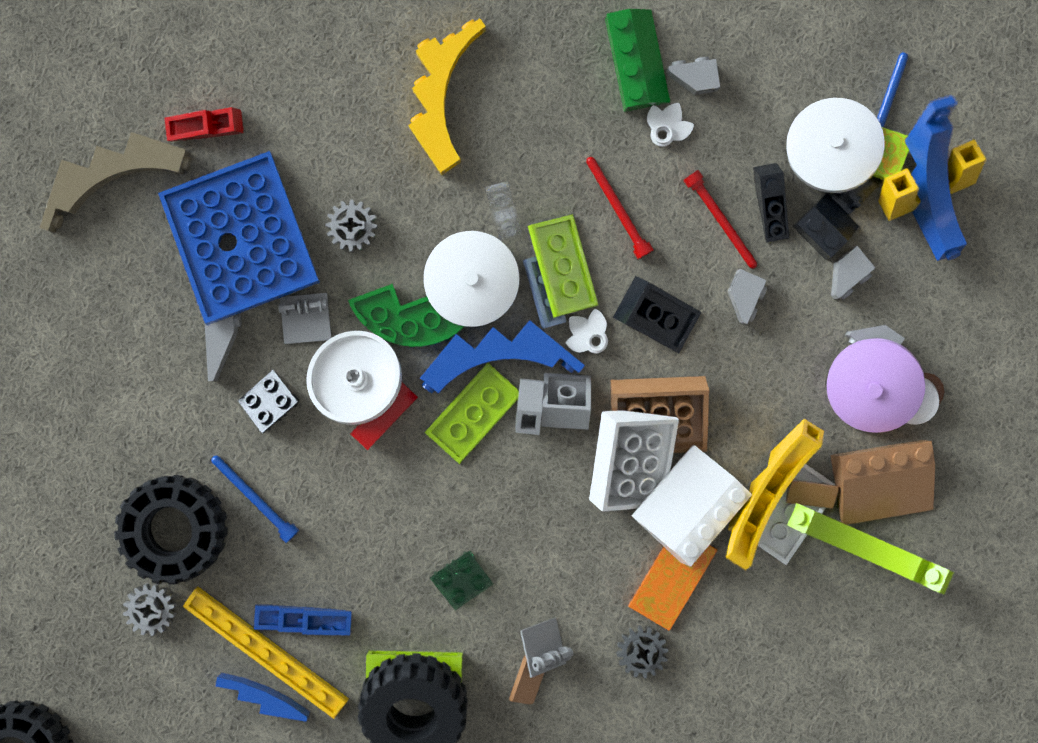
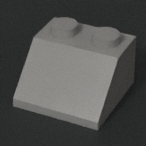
(566, 401)

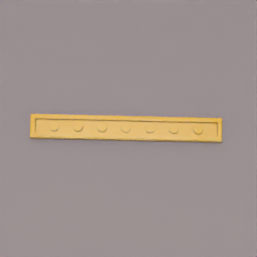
(265, 652)

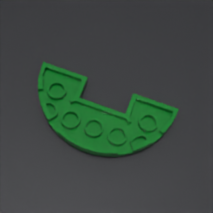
(406, 325)

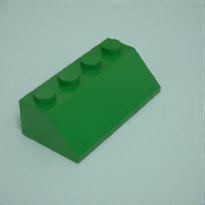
(637, 58)

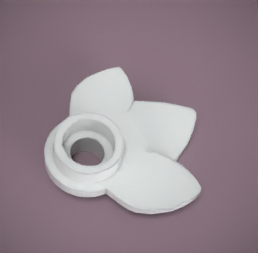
(670, 122)
(585, 330)

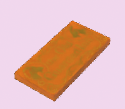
(669, 587)

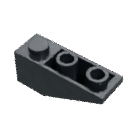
(772, 201)

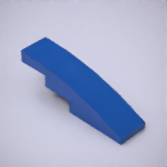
(302, 619)
(271, 701)

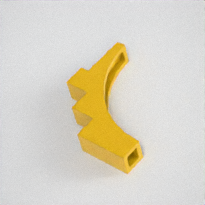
(431, 92)
(768, 488)

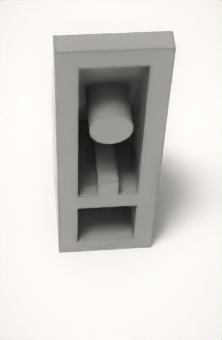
(219, 342)

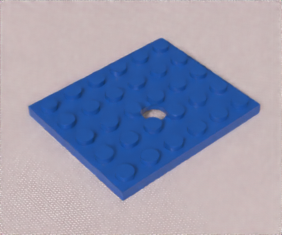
(269, 248)

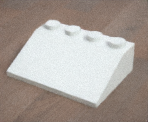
(631, 458)
(691, 505)

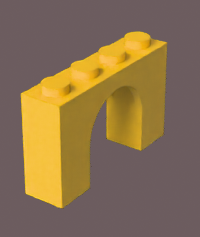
(900, 190)

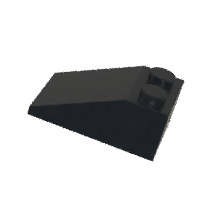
(657, 314)

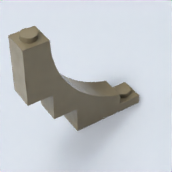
(77, 183)

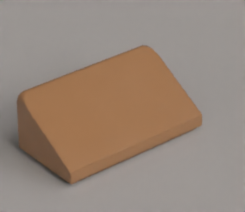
(812, 493)
(525, 687)

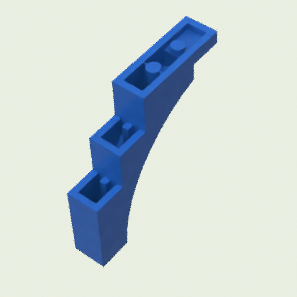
(929, 148)
(529, 345)

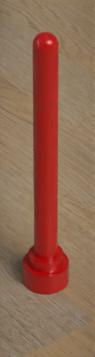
(696, 183)
(640, 246)

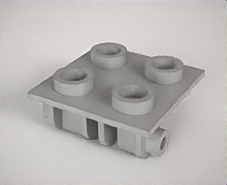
(305, 318)
(544, 647)

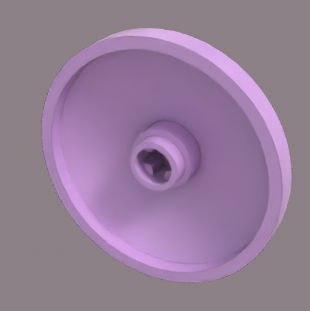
(875, 385)

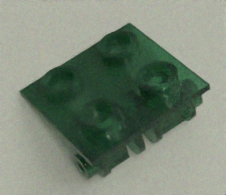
(461, 580)

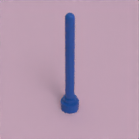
(892, 88)
(286, 530)

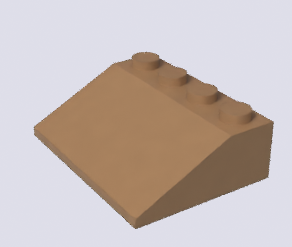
(674, 397)
(884, 481)

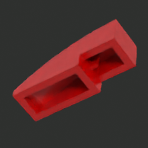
(204, 124)
(369, 433)

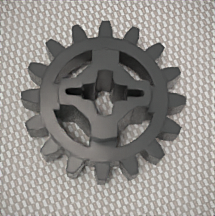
(633, 656)

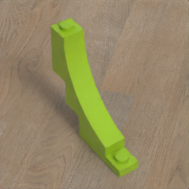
(870, 548)

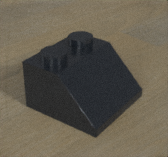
(826, 227)

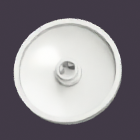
(835, 145)
(471, 278)
(354, 377)

